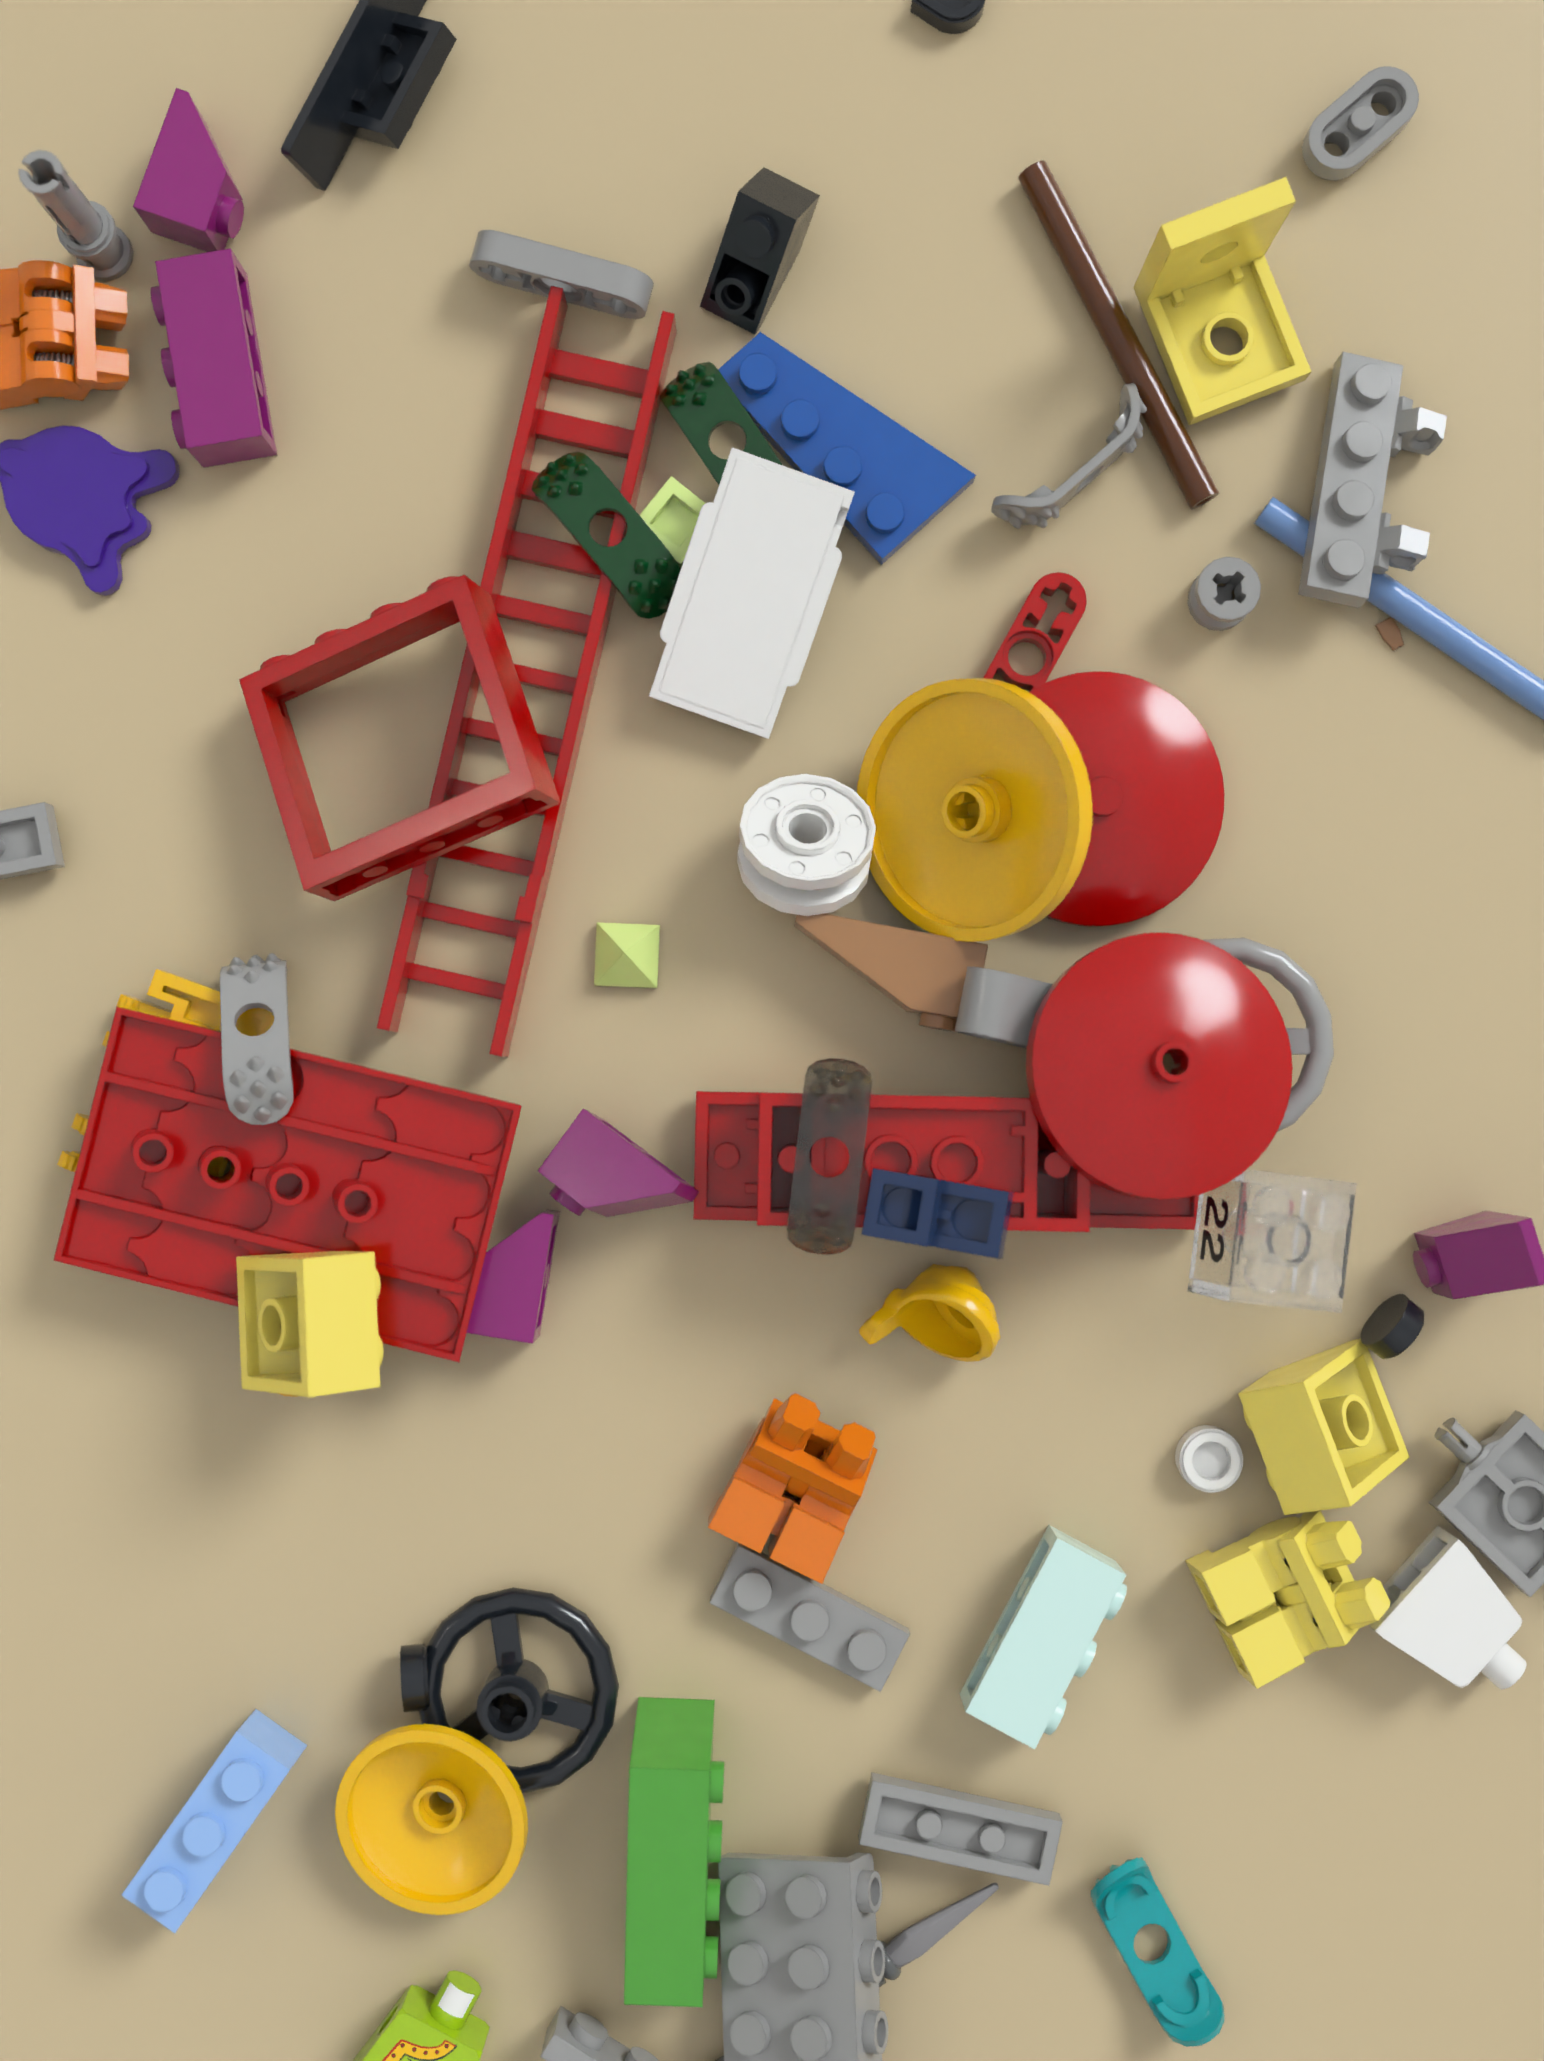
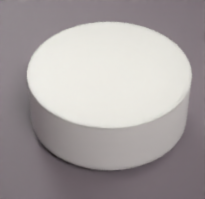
(1209, 1458)

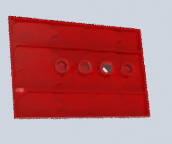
(349, 1168)

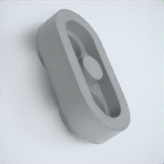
(1356, 126)

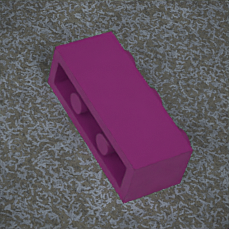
(213, 358)

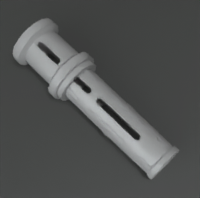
(82, 224)

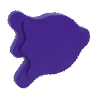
(81, 497)

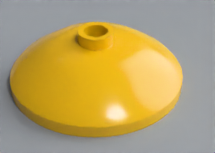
(415, 1844)

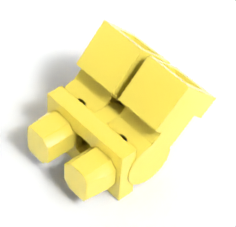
(1314, 1590)

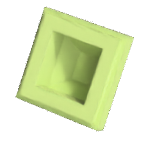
(627, 955)

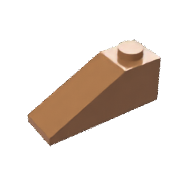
(908, 966)

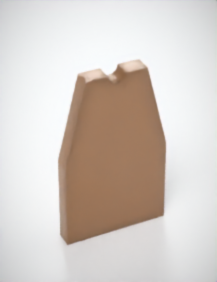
(1390, 633)

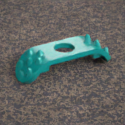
(1174, 1982)

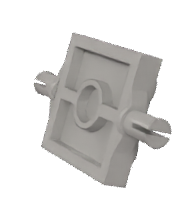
(1499, 1496)

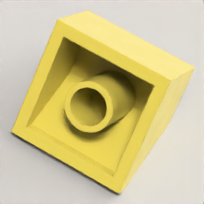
(309, 1322)
(1324, 1429)

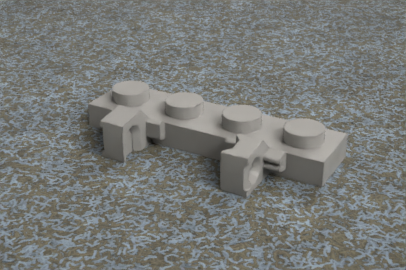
(1346, 524)

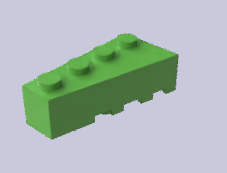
(671, 1853)

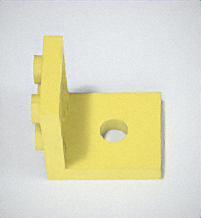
(1212, 275)

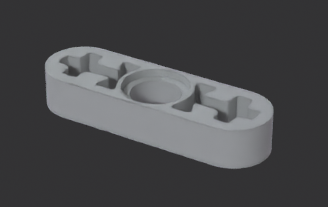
(585, 278)

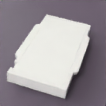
(751, 593)

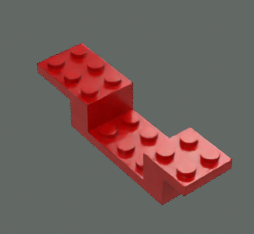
(990, 1142)

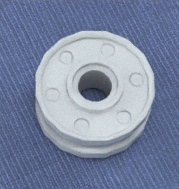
(805, 844)

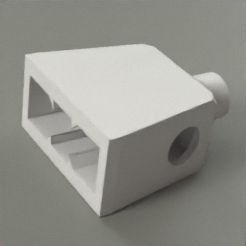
(1451, 1615)

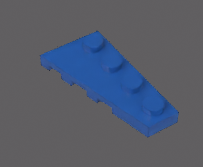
(847, 442)

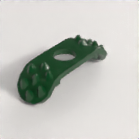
(701, 403)
(636, 566)

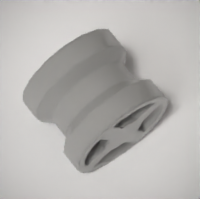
(1213, 604)

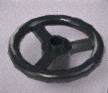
(513, 1718)

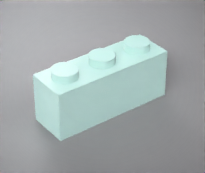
(1044, 1638)

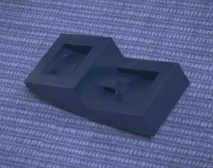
(937, 1213)

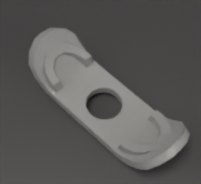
(1045, 503)
(256, 1067)

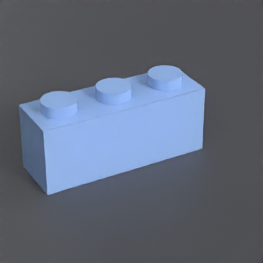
(214, 1820)

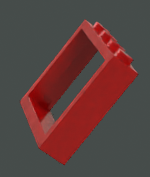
(439, 828)

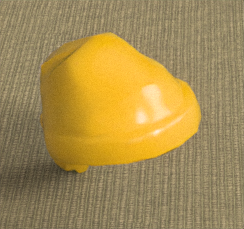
(942, 1312)

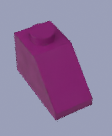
(187, 183)
(609, 1172)
(1479, 1255)
(516, 1282)

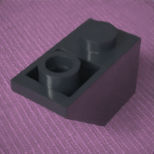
(758, 248)

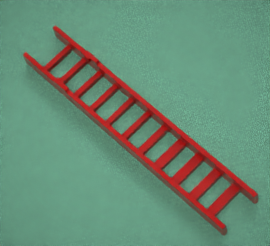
(558, 555)

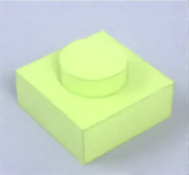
(673, 517)

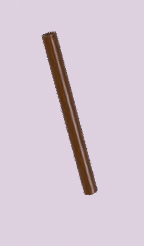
(1117, 333)

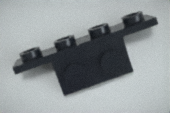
(368, 85)

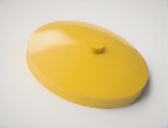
(975, 809)

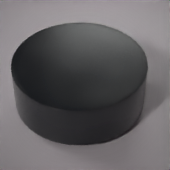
(1393, 1326)
(414, 1678)

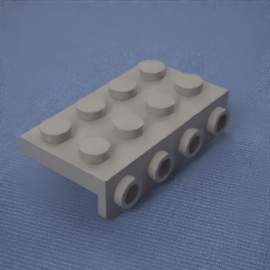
(801, 1958)

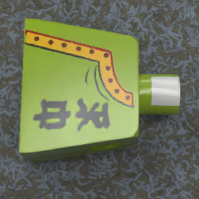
(431, 2025)

